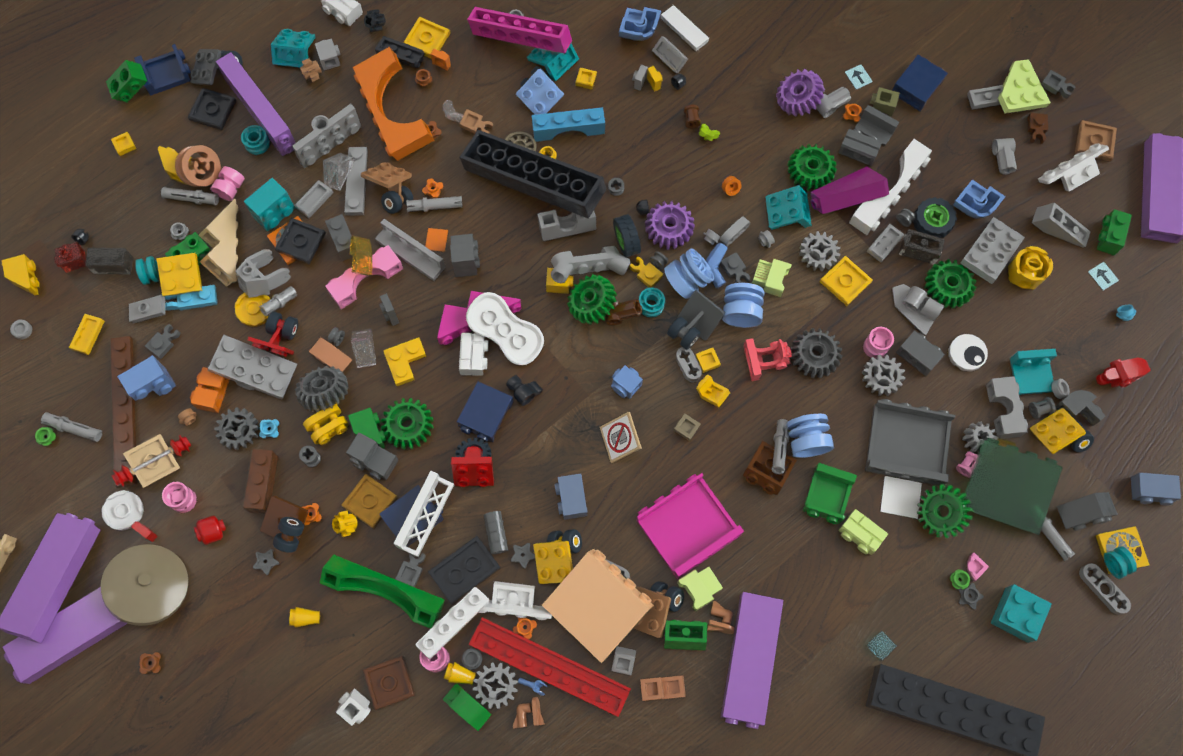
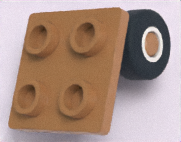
(391, 178)
(663, 600)

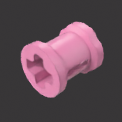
(967, 465)

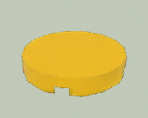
(248, 310)

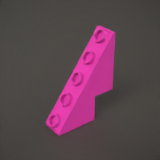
(454, 318)

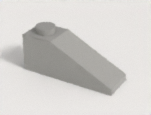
(1060, 224)

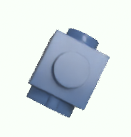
(626, 382)

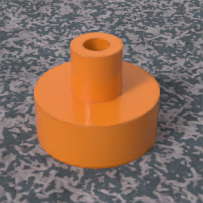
(731, 185)

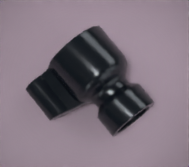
(523, 392)

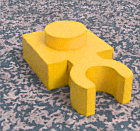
(647, 274)

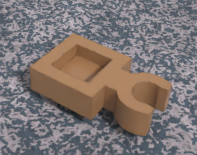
(472, 122)

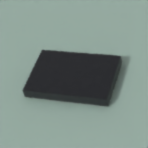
(464, 570)

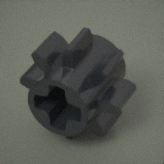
(374, 20)

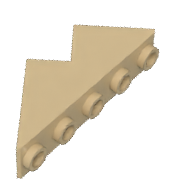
(222, 238)

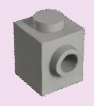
(328, 54)

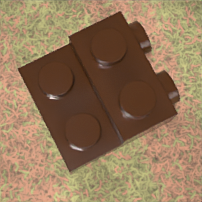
(760, 470)

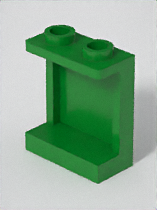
(829, 493)

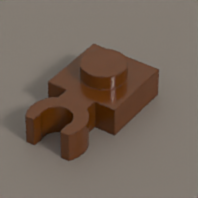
(1038, 125)

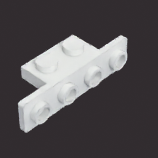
(1077, 170)
(515, 600)
(452, 622)

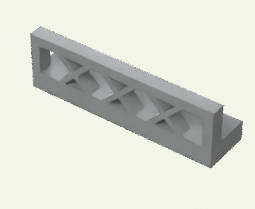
(410, 250)

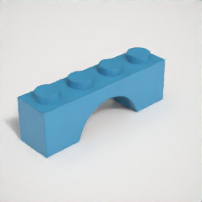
(587, 121)

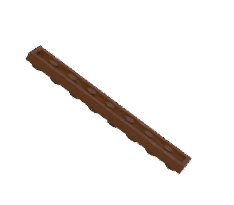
(122, 405)

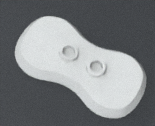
(493, 319)

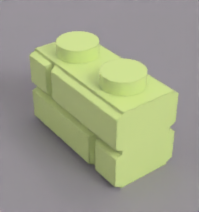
(862, 532)

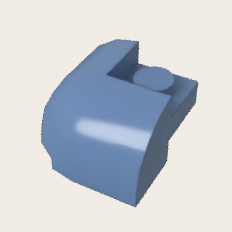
(639, 24)
(978, 201)

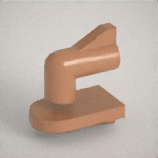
(725, 626)
(522, 709)

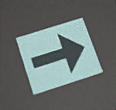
(858, 76)
(1103, 275)

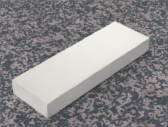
(684, 28)

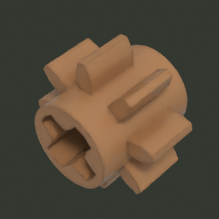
(310, 70)

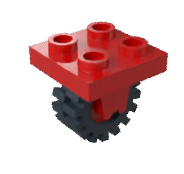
(473, 464)

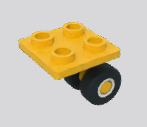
(1062, 430)
(554, 556)

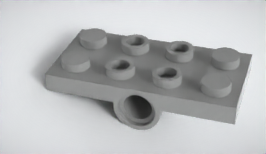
(326, 135)
(992, 250)
(252, 367)

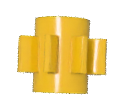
(344, 523)

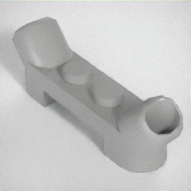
(608, 259)

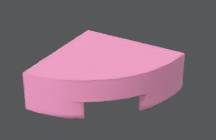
(975, 566)

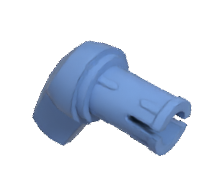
(714, 260)

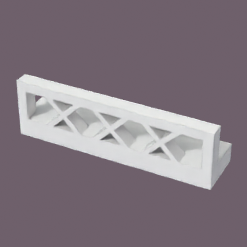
(416, 511)

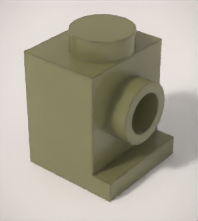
(885, 101)

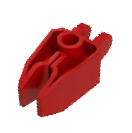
(1123, 372)

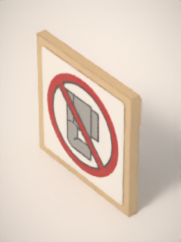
(620, 437)

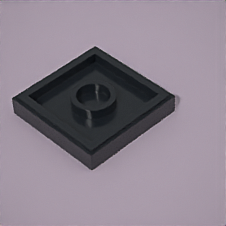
(212, 108)
(300, 241)

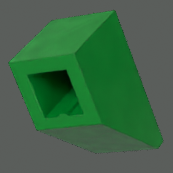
(367, 424)

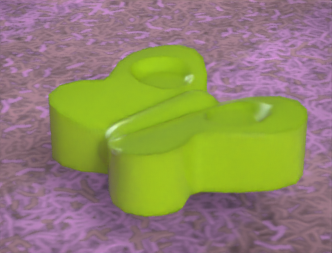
(707, 133)

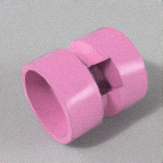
(227, 183)
(878, 342)
(179, 497)
(437, 662)

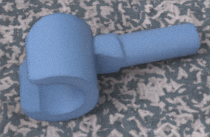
(535, 685)

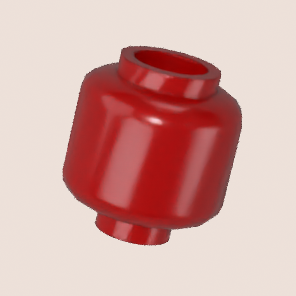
(209, 530)

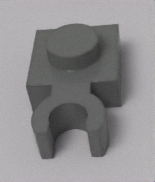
(1055, 83)
(734, 267)
(162, 343)
(410, 572)

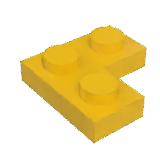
(400, 357)

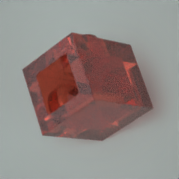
(70, 257)

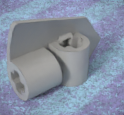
(916, 306)

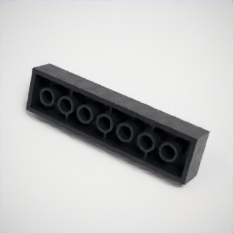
(533, 173)
(955, 711)

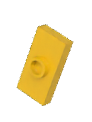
(86, 334)

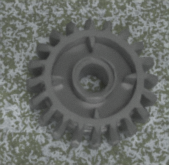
(822, 343)
(321, 388)

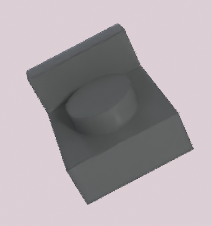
(1081, 402)

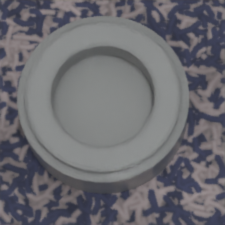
(21, 329)
(1060, 388)

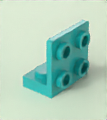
(291, 47)
(554, 62)
(788, 208)
(1033, 370)

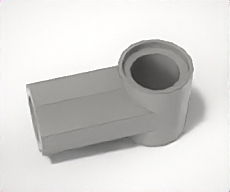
(833, 101)
(1004, 150)

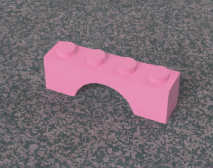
(344, 287)

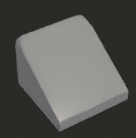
(623, 660)

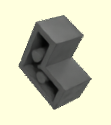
(464, 255)
(367, 455)
(1091, 508)

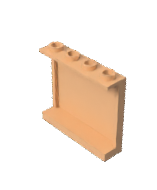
(597, 604)

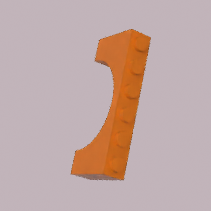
(373, 77)

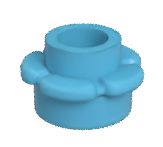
(1126, 312)

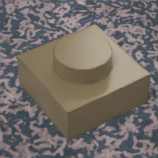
(687, 427)

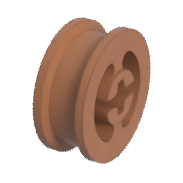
(188, 169)

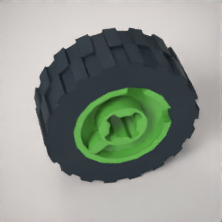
(936, 208)
(627, 235)

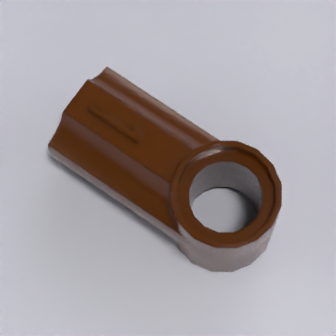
(623, 311)

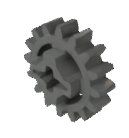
(228, 425)

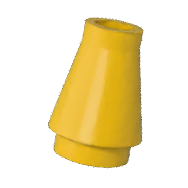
(303, 617)
(458, 674)

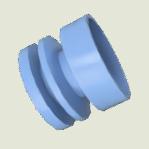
(689, 273)
(743, 305)
(811, 435)

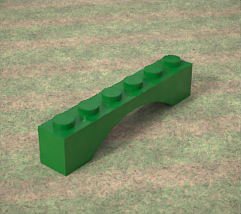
(347, 575)

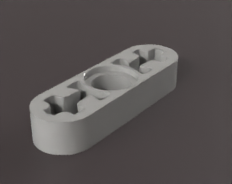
(1114, 590)

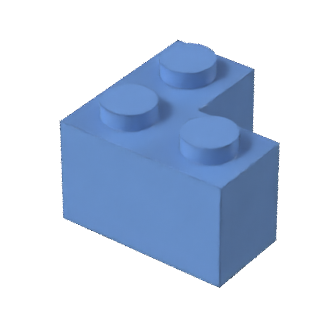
(147, 377)

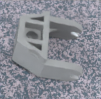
(253, 281)

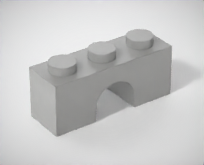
(554, 227)
(1006, 391)

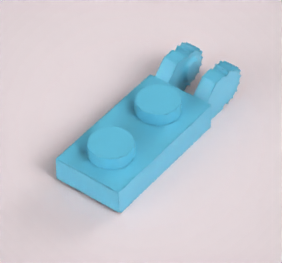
(191, 300)

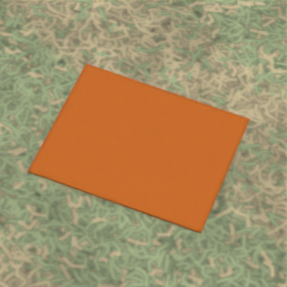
(436, 239)

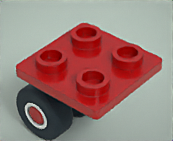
(278, 328)

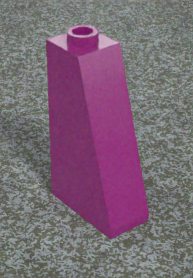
(850, 190)

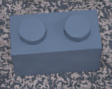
(1155, 488)
(572, 496)

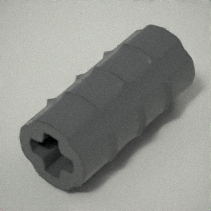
(495, 532)

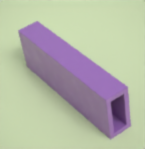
(256, 103)
(1163, 189)
(48, 577)
(67, 636)
(752, 660)

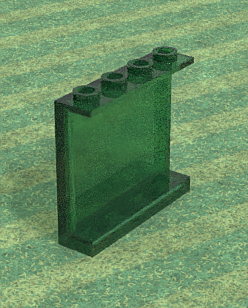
(1012, 485)

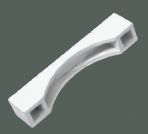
(870, 212)

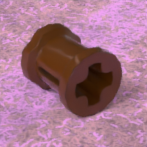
(692, 116)

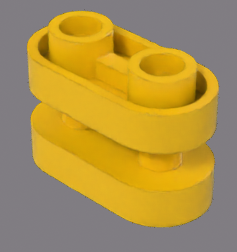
(323, 434)

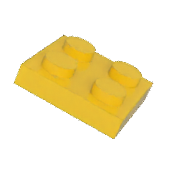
(179, 274)

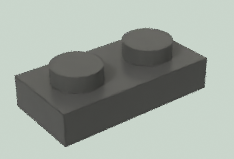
(388, 310)

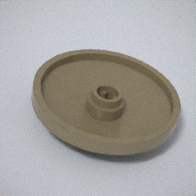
(144, 584)

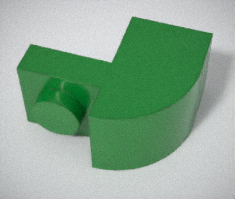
(467, 707)

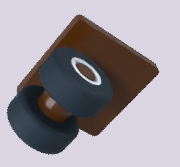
(284, 523)

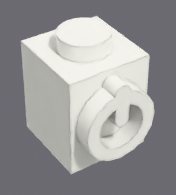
(353, 707)

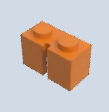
(210, 391)

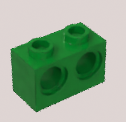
(126, 81)

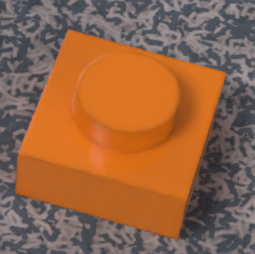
(440, 59)

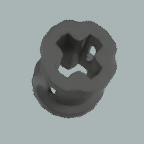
(1042, 407)
(314, 459)

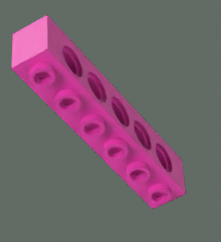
(520, 30)

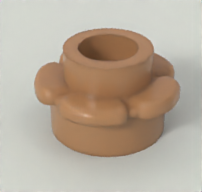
(187, 417)

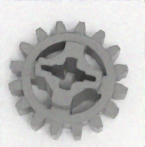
(817, 253)
(883, 383)
(498, 674)

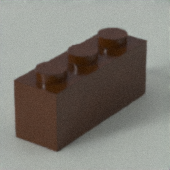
(260, 481)

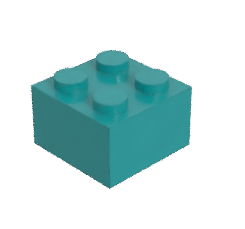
(269, 204)
(1021, 613)

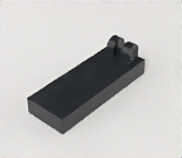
(405, 53)

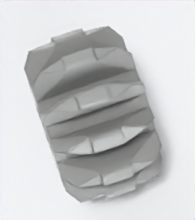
(976, 431)

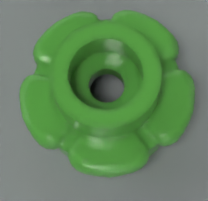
(40, 434)
(960, 574)

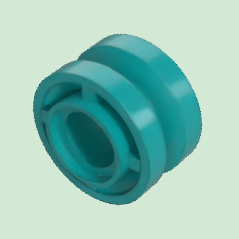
(250, 134)
(147, 270)
(655, 295)
(1120, 562)

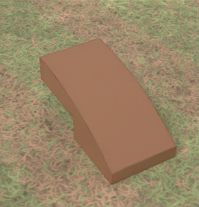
(330, 355)
(662, 688)

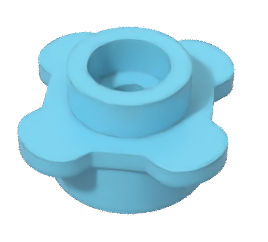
(265, 424)

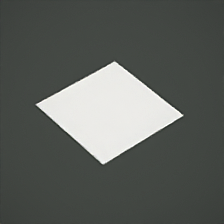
(901, 497)

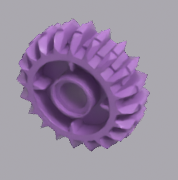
(811, 92)
(666, 235)

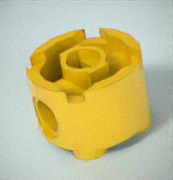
(1030, 268)

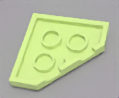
(1022, 89)

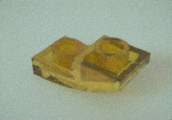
(362, 255)

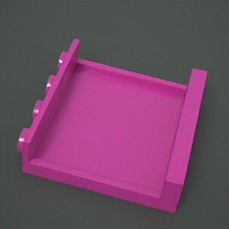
(688, 525)

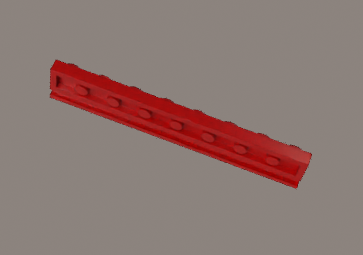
(550, 667)

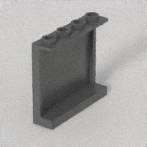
(909, 442)

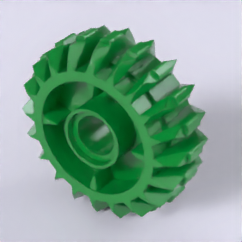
(814, 157)
(961, 279)
(592, 299)
(409, 435)
(955, 517)

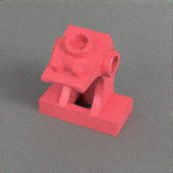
(781, 357)

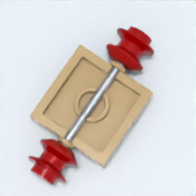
(151, 460)

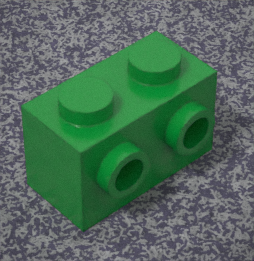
(1114, 232)
(191, 244)
(685, 635)

